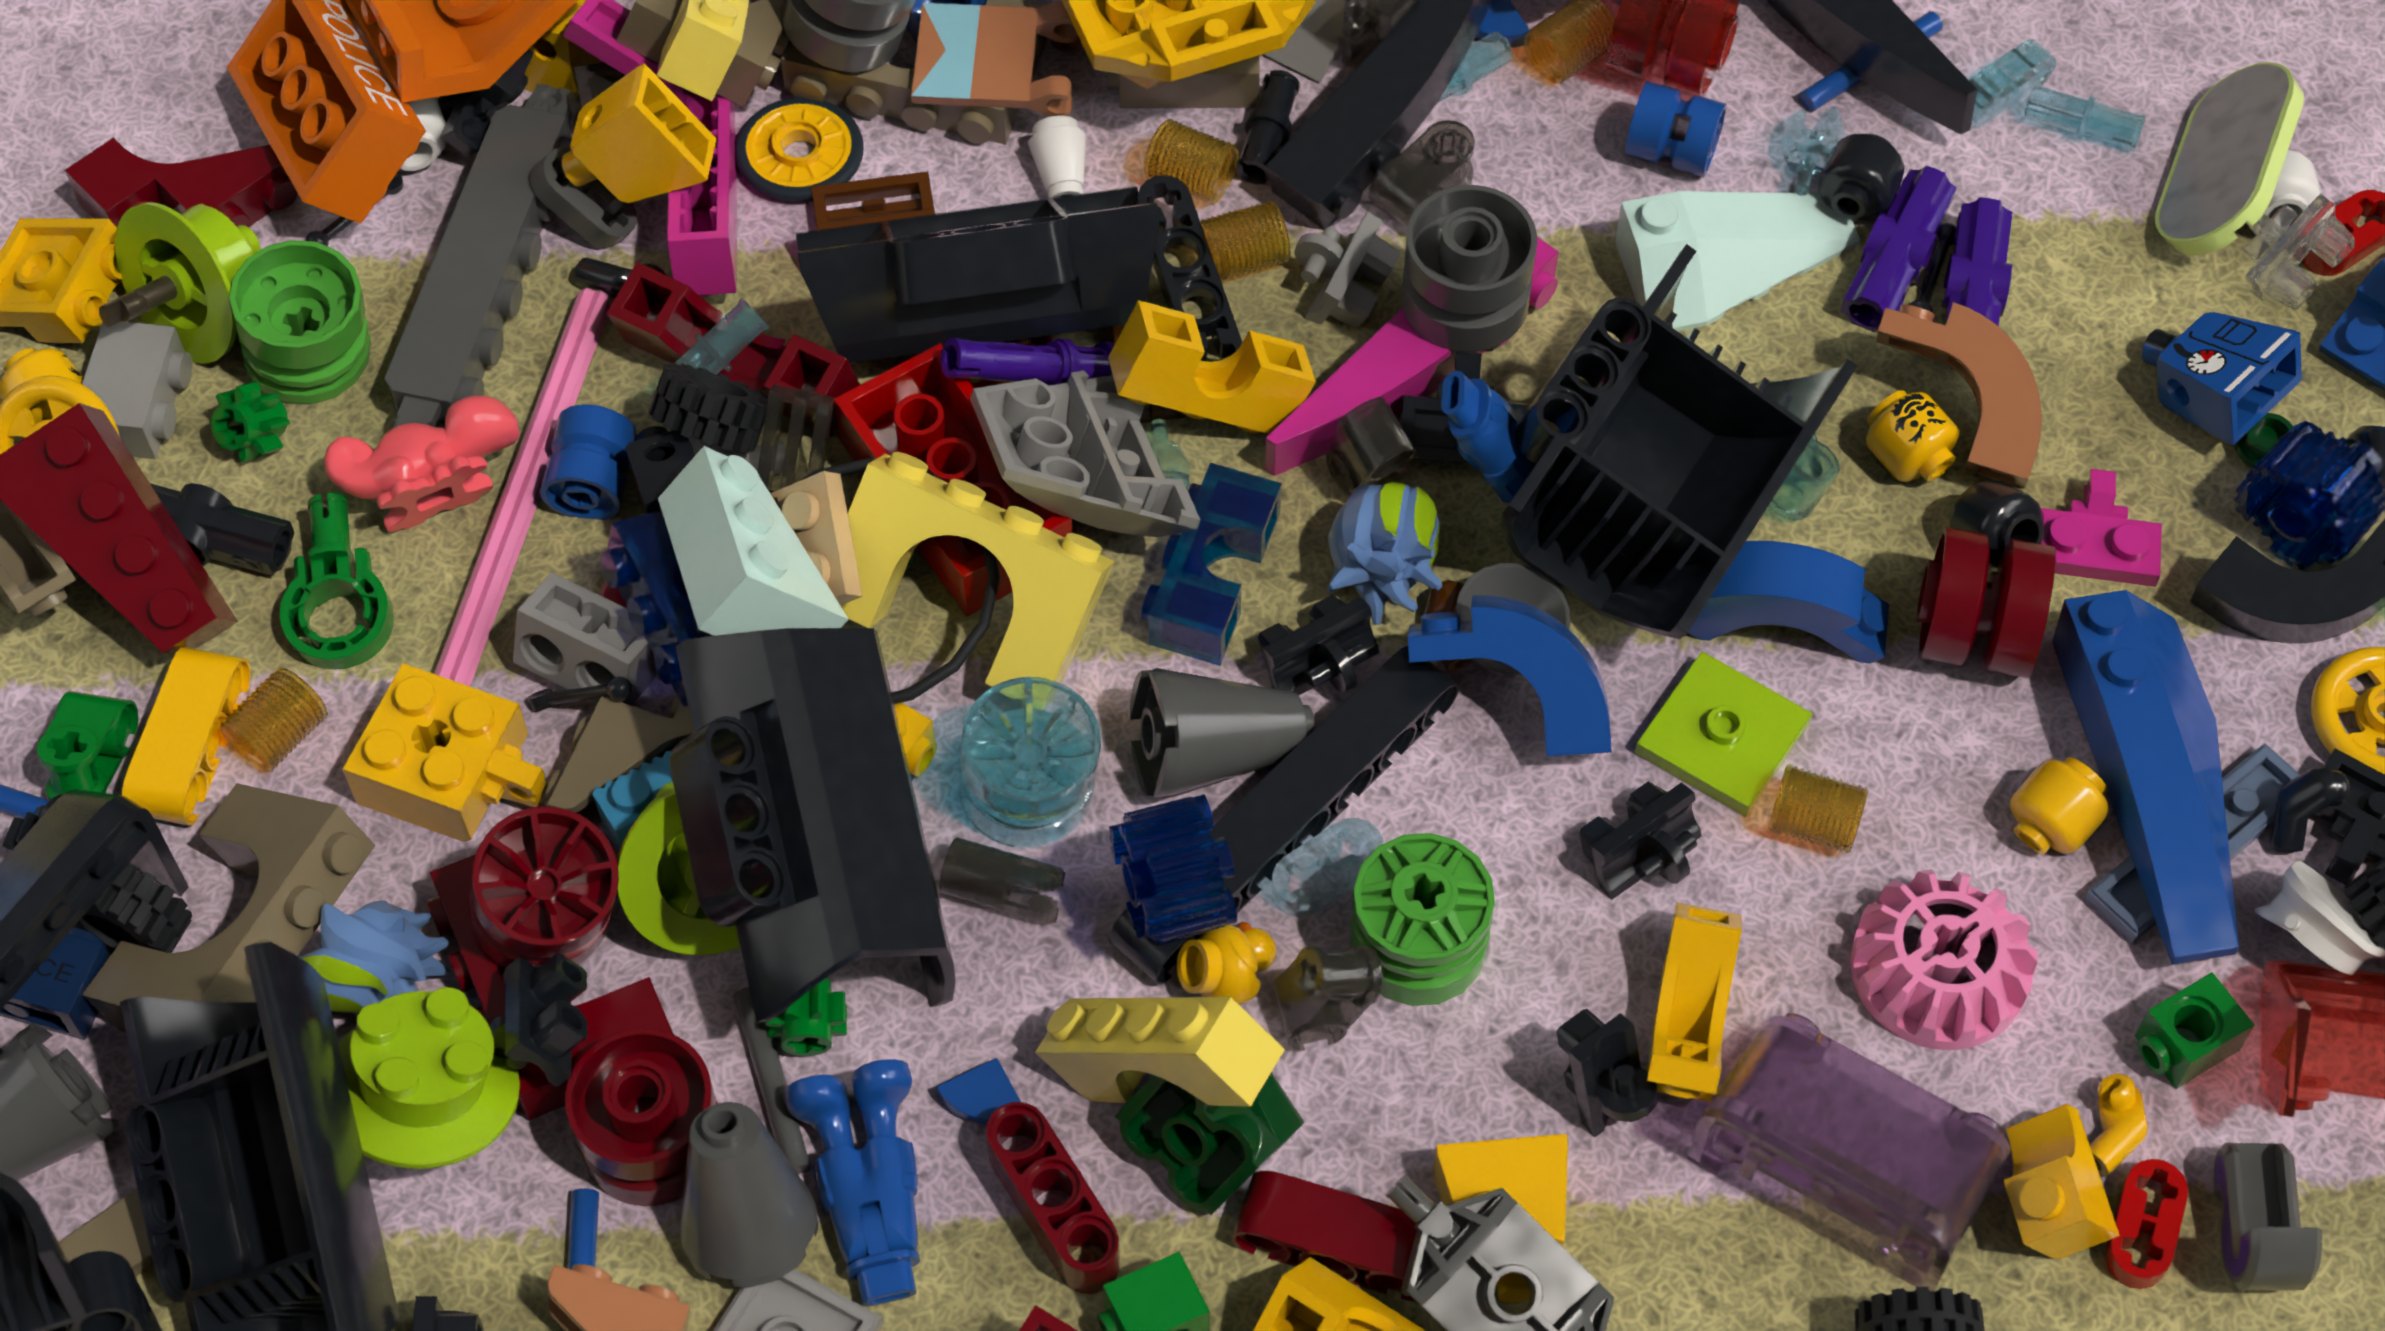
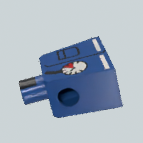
(2224, 371)

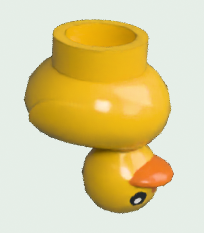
(1226, 962)

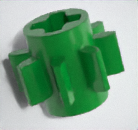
(249, 421)
(811, 1021)

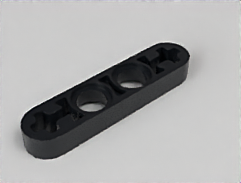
(1198, 279)

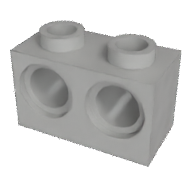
(580, 639)

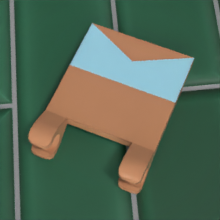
(988, 57)

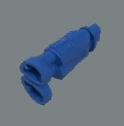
(1485, 432)
(868, 1188)

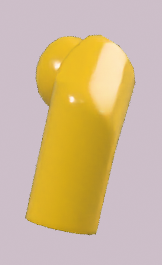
(2121, 1120)

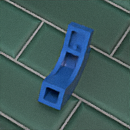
(1798, 590)
(1541, 651)

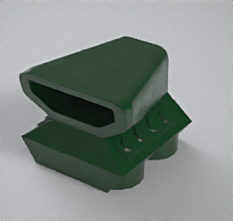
(1204, 1145)

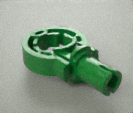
(334, 577)

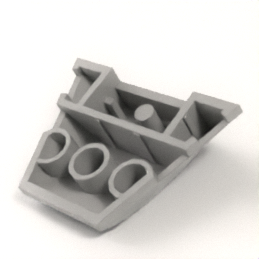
(1082, 455)

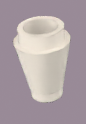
(1059, 155)

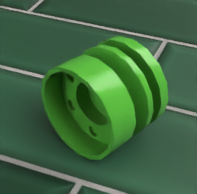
(300, 321)
(1425, 914)

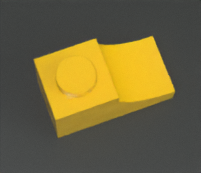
(2057, 1185)

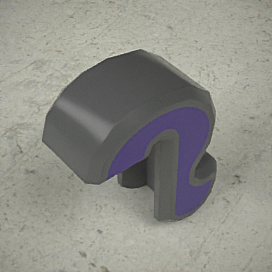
(2261, 1219)

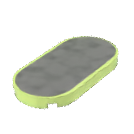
(2229, 158)

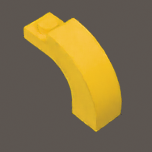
(1693, 1002)

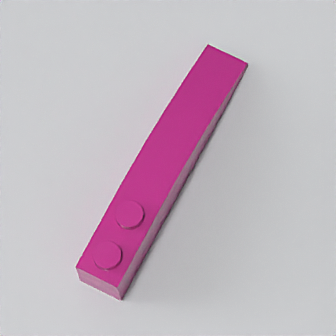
(705, 214)
(1386, 366)

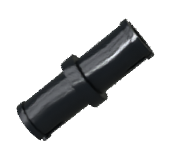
(1267, 126)

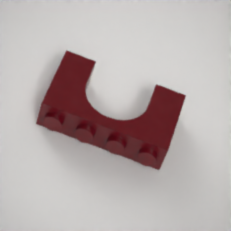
(614, 1012)

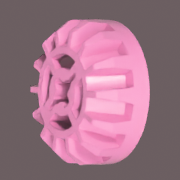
(1928, 996)

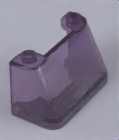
(1854, 1142)

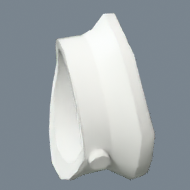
(2321, 920)

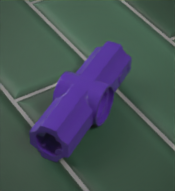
(1898, 247)
(1978, 267)

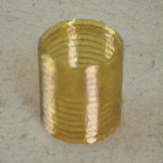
(1574, 34)
(1192, 158)
(1247, 239)
(274, 719)
(1818, 809)

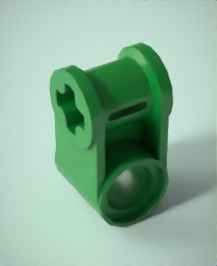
(86, 742)

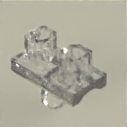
(2312, 231)

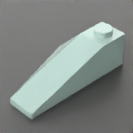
(1740, 241)

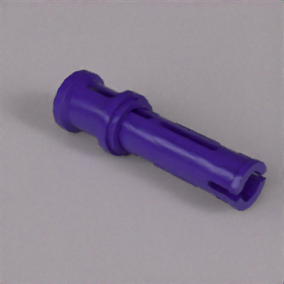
(1023, 362)

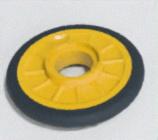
(788, 178)

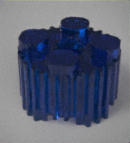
(2313, 495)
(1174, 870)

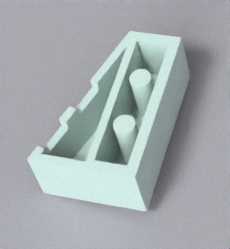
(740, 552)

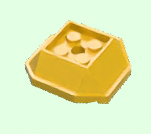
(1180, 38)

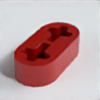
(2367, 237)
(2162, 1227)

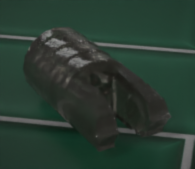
(991, 876)

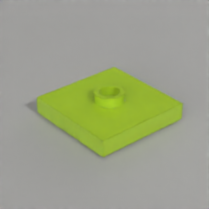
(1723, 733)

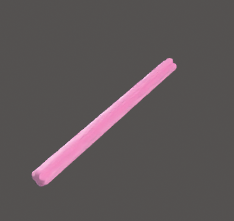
(522, 490)

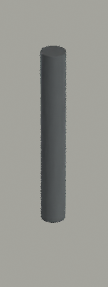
(772, 1083)

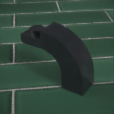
(2289, 604)

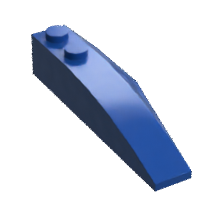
(2158, 760)

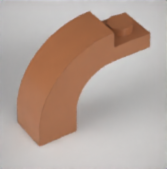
(1996, 374)

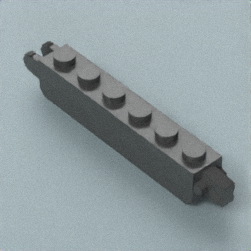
(479, 264)

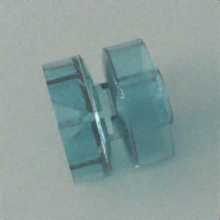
(1028, 762)

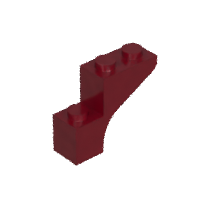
(236, 183)

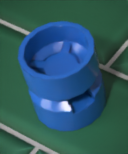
(1655, 125)
(587, 462)

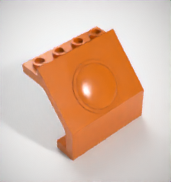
(451, 44)

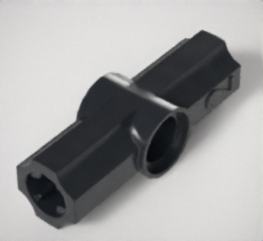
(225, 531)

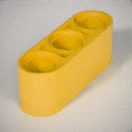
(184, 733)

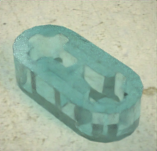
(2010, 79)
(1318, 856)

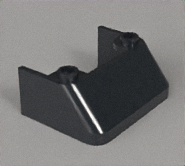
(65, 868)

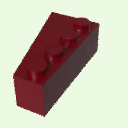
(106, 521)

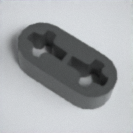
(582, 205)

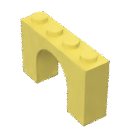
(1050, 575)

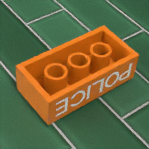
(325, 104)

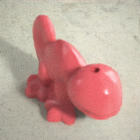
(425, 466)

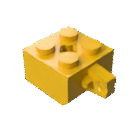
(442, 755)

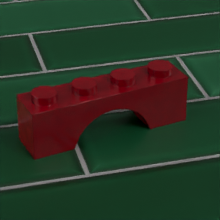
(667, 314)

